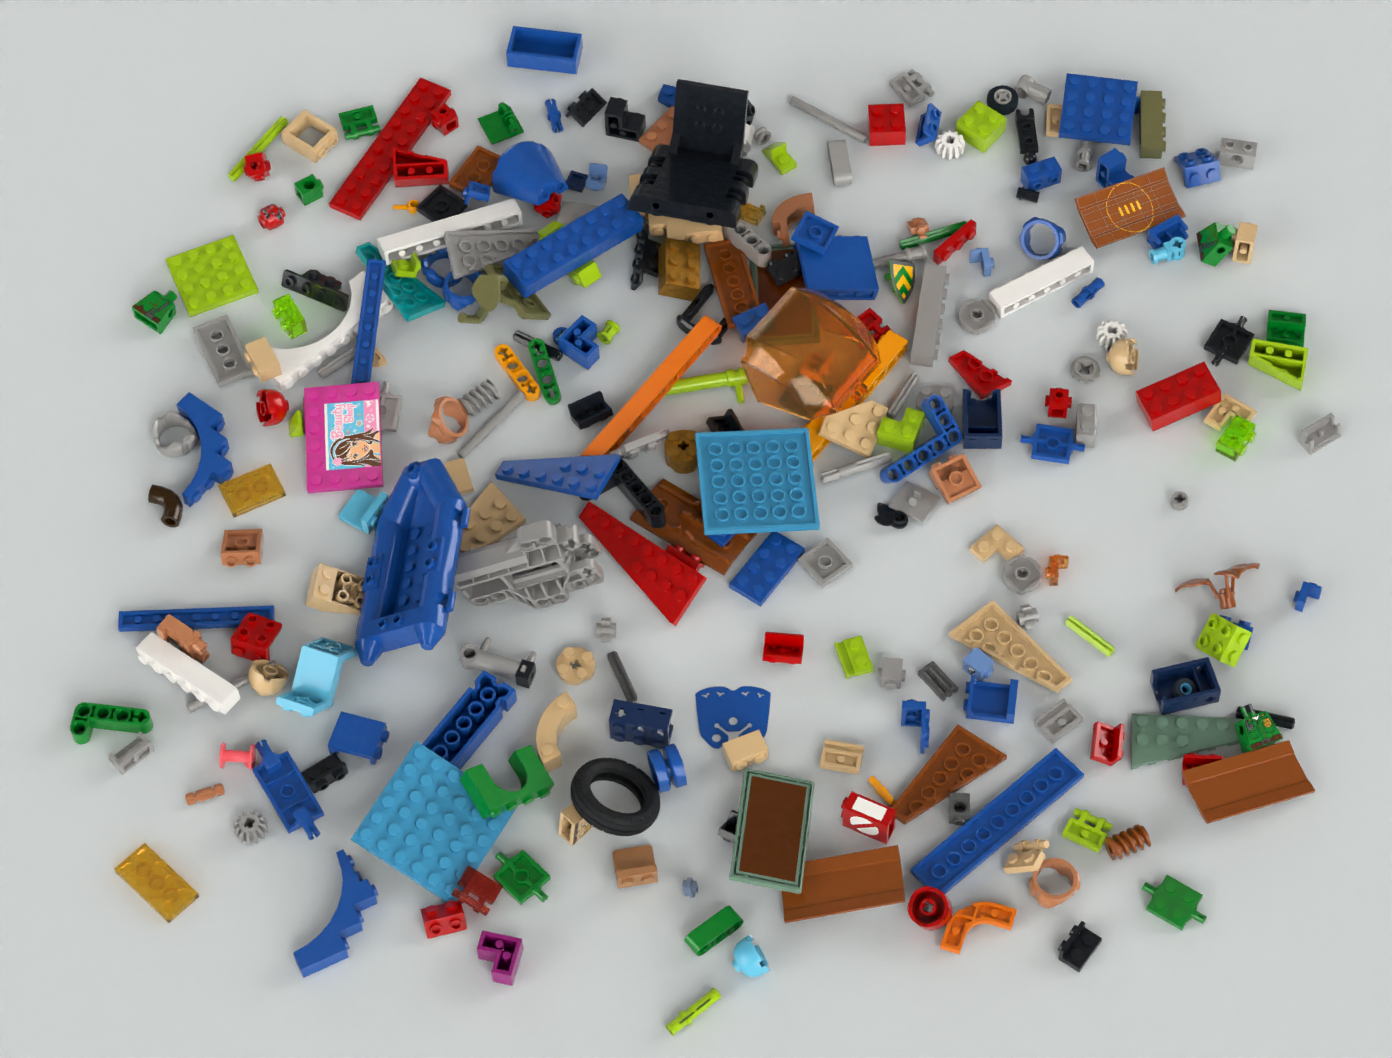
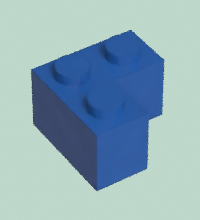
(1112, 168)
(578, 342)

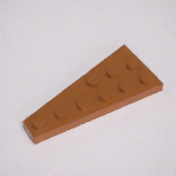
(951, 767)

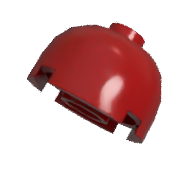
(271, 407)

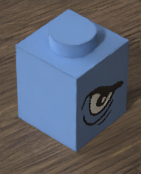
(978, 664)

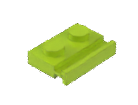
(853, 657)

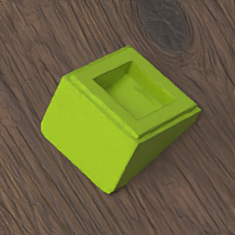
(296, 425)

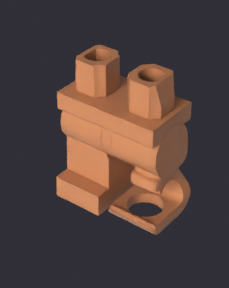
(189, 642)

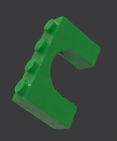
(493, 800)

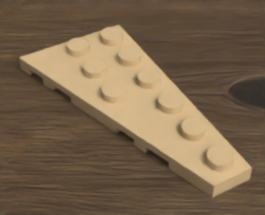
(490, 519)

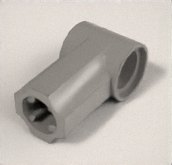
(1027, 87)

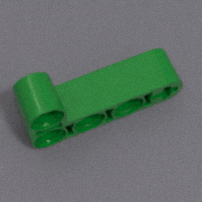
(136, 720)

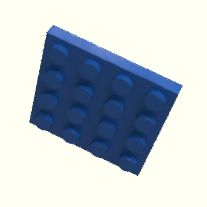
(1098, 109)

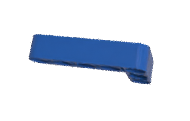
(927, 447)

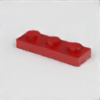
(954, 242)

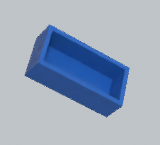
(544, 50)

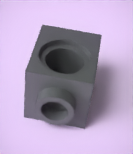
(961, 801)

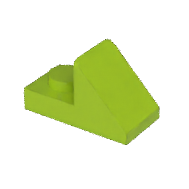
(779, 157)

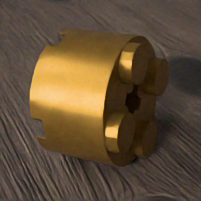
(681, 451)

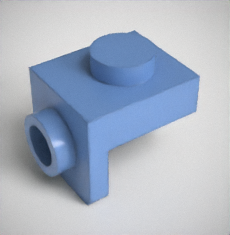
(597, 177)
(982, 255)

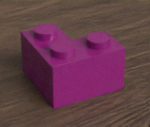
(504, 952)

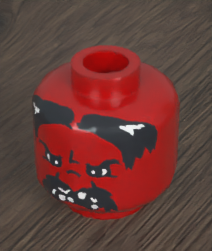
(271, 217)

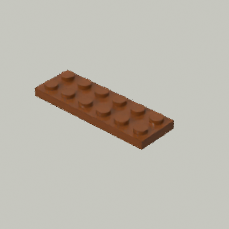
(731, 279)

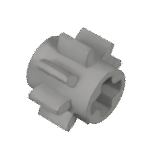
(1027, 616)
(606, 630)

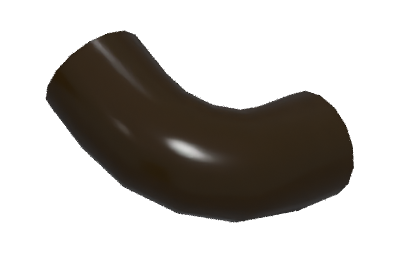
(170, 502)

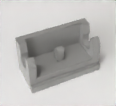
(1320, 434)
(131, 754)

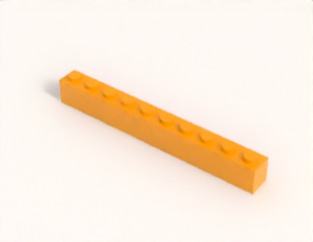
(891, 350)

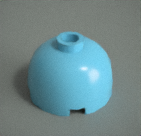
(749, 958)

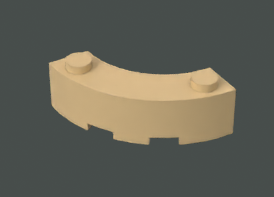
(551, 724)

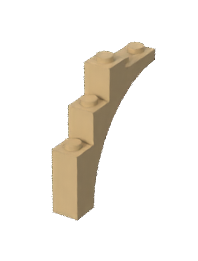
(678, 228)

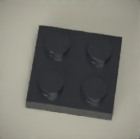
(441, 204)

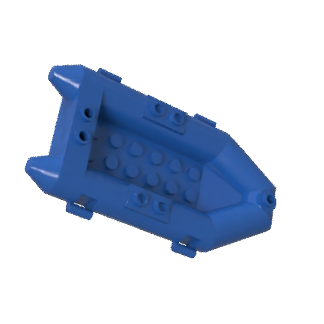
(412, 563)

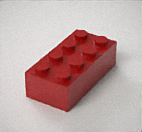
(1178, 396)

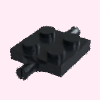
(1229, 341)

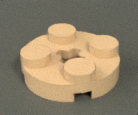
(575, 655)

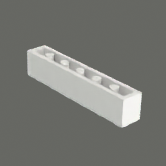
(1041, 281)
(188, 673)

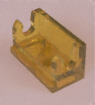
(752, 213)

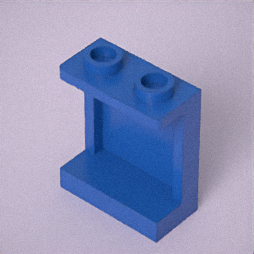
(991, 701)
(358, 737)

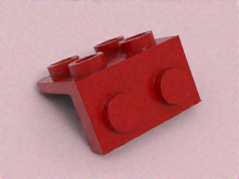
(254, 637)

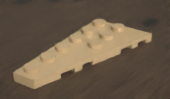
(1010, 645)

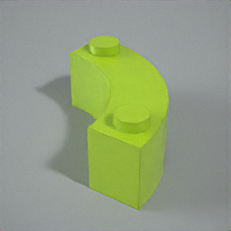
(585, 274)

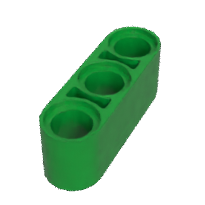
(713, 930)

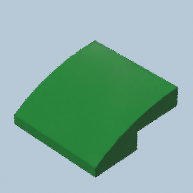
(1286, 327)

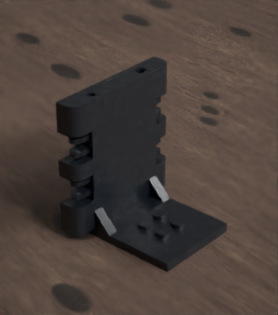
(704, 166)

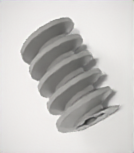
(479, 397)

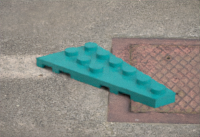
(407, 294)

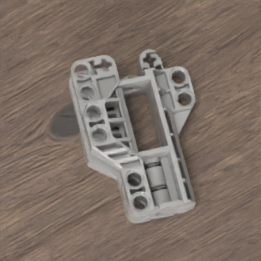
(544, 555)

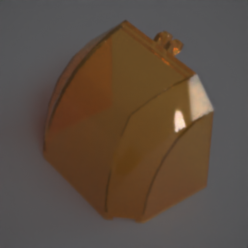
(809, 355)

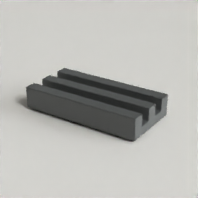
(947, 693)

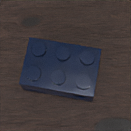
(982, 421)
(1204, 678)
(641, 724)

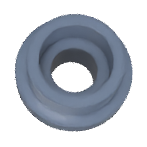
(690, 887)

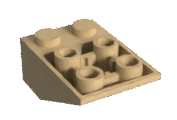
(335, 590)

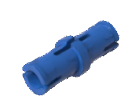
(554, 115)
(1088, 292)

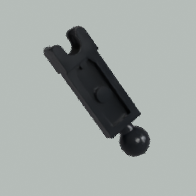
(1027, 136)

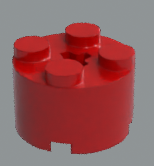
(940, 913)

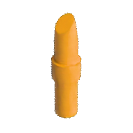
(881, 790)

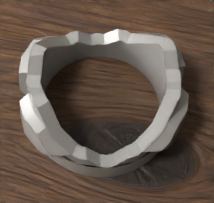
(176, 449)

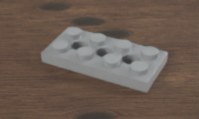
(216, 360)

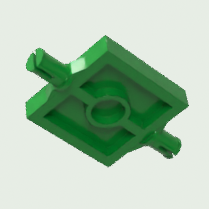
(521, 877)
(1174, 902)

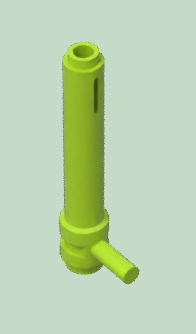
(729, 378)

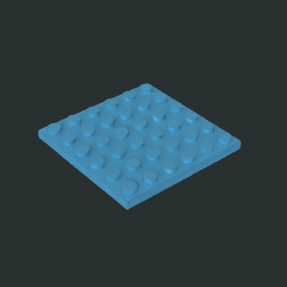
(756, 481)
(428, 824)

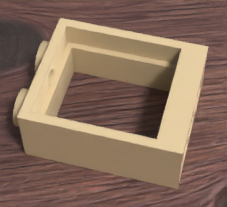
(299, 125)

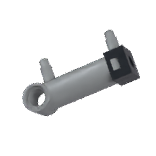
(521, 672)

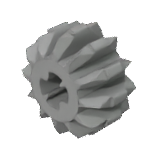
(250, 834)

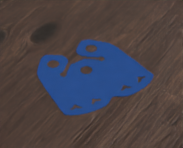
(731, 704)

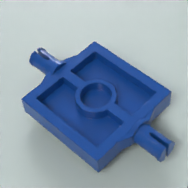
(1052, 443)

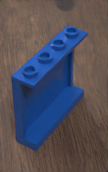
(843, 271)

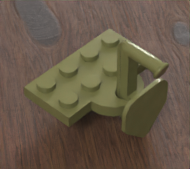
(496, 288)

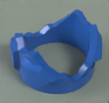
(1025, 237)
(431, 276)
(458, 302)

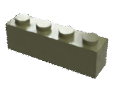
(1151, 124)

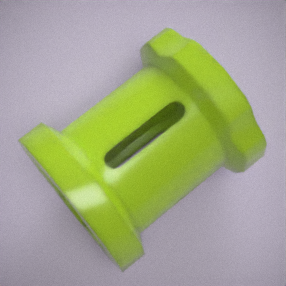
(608, 331)

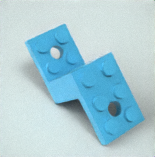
(316, 676)

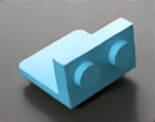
(363, 510)

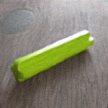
(1090, 636)

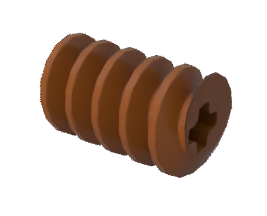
(1127, 840)

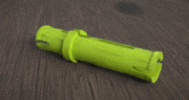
(711, 997)

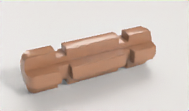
(205, 794)

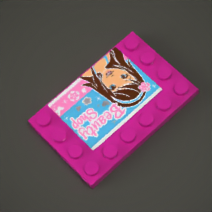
(343, 437)

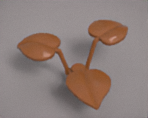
(1226, 595)

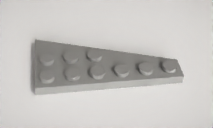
(475, 249)

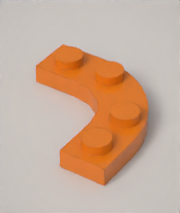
(975, 915)

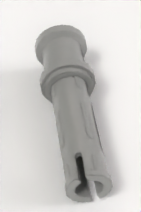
(1084, 155)
(907, 255)

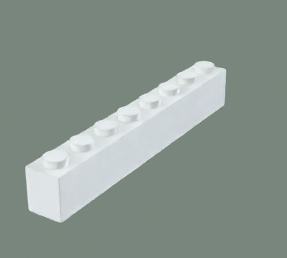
(431, 235)

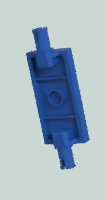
(287, 791)

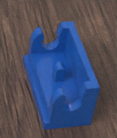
(1166, 231)

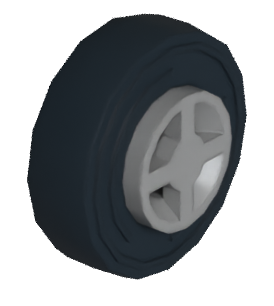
(1002, 99)

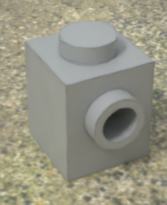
(891, 673)

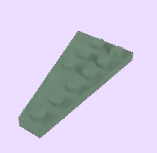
(1172, 736)

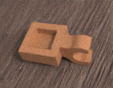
(918, 226)

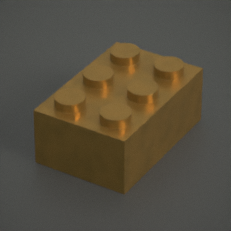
(679, 269)

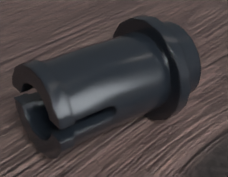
(1027, 194)

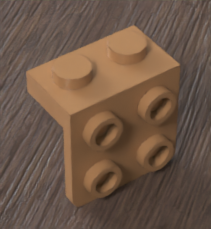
(635, 866)

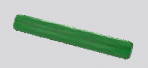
(931, 236)

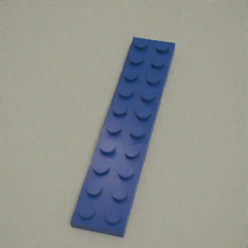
(997, 822)

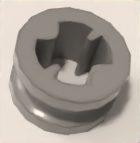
(762, 135)
(1179, 495)

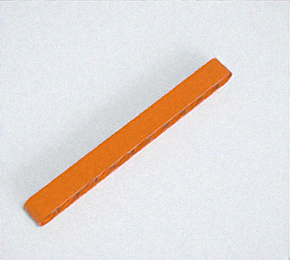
(654, 388)

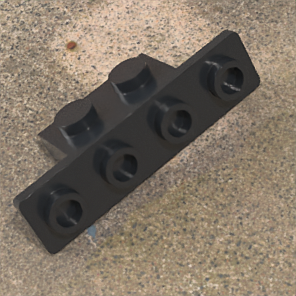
(645, 258)
(317, 287)

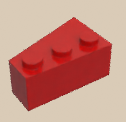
(418, 170)

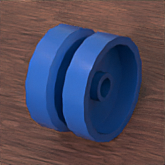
(667, 768)

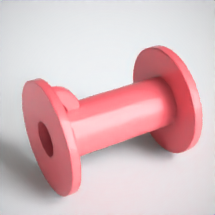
(237, 756)

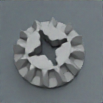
(1086, 363)

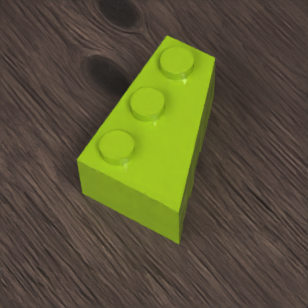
(1279, 361)

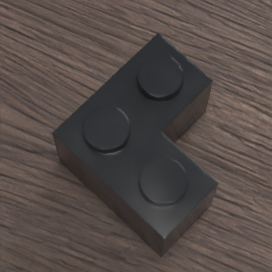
(621, 122)

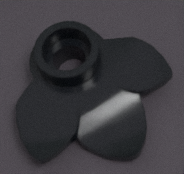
(890, 517)

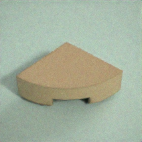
(378, 360)

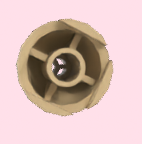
(1123, 356)
(267, 678)

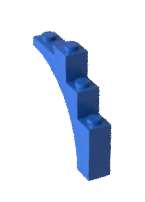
(214, 446)
(331, 943)

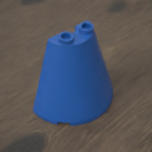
(528, 173)

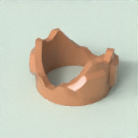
(454, 409)
(1063, 868)

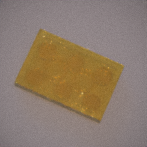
(252, 490)

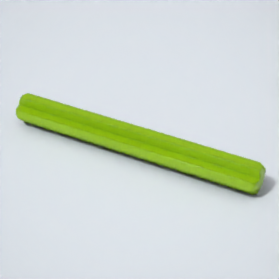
(259, 147)

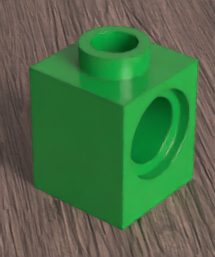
(309, 189)

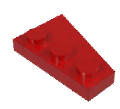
(976, 375)

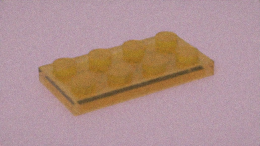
(156, 882)

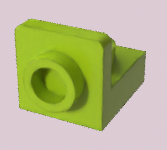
(405, 268)

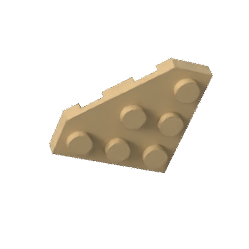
(855, 427)

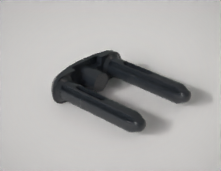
(684, 320)

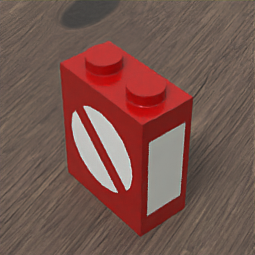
(868, 817)

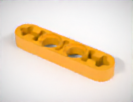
(515, 373)

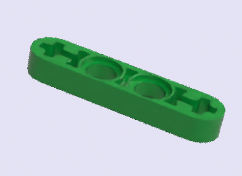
(544, 371)

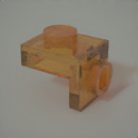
(1055, 562)

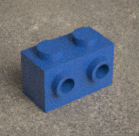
(1041, 174)

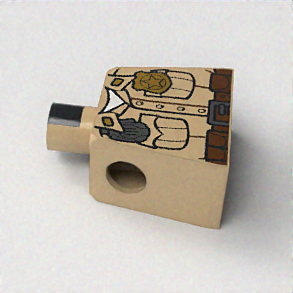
(572, 825)

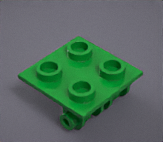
(500, 124)

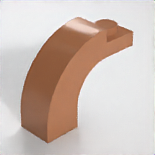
(789, 213)

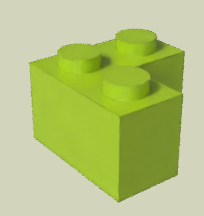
(903, 434)

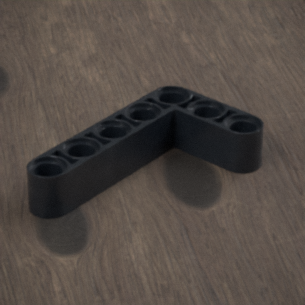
(637, 494)

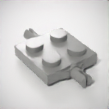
(390, 409)
(645, 444)

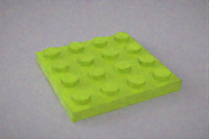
(211, 275)

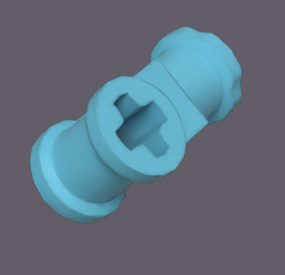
(1168, 251)

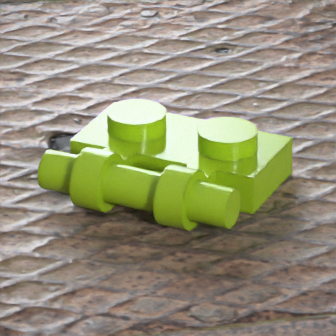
(1085, 834)

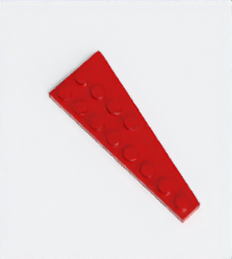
(658, 574)

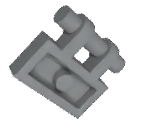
(908, 91)

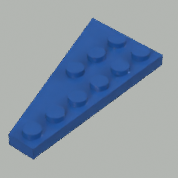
(569, 475)

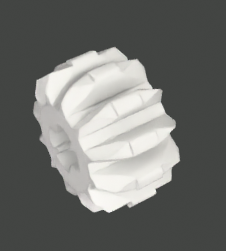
(950, 144)
(1110, 332)

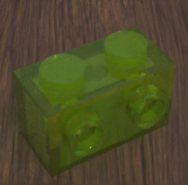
(289, 316)
(1236, 437)

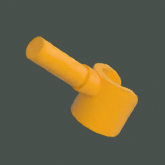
(411, 207)

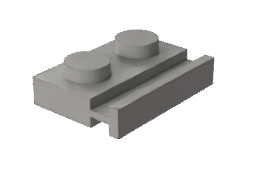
(1058, 720)

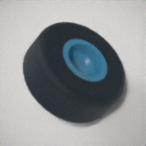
(1187, 684)

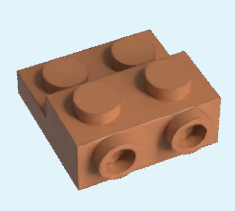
(954, 478)
(242, 547)

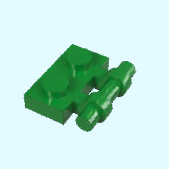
(357, 118)

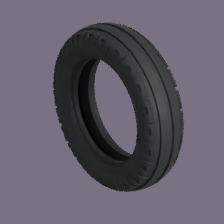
(604, 818)

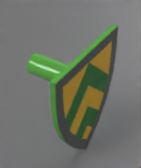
(902, 278)

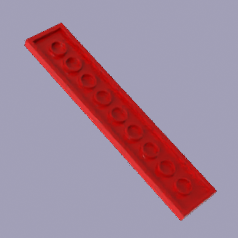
(376, 165)

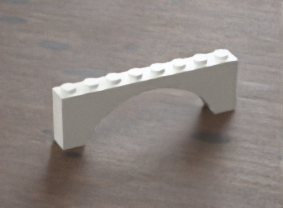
(297, 362)

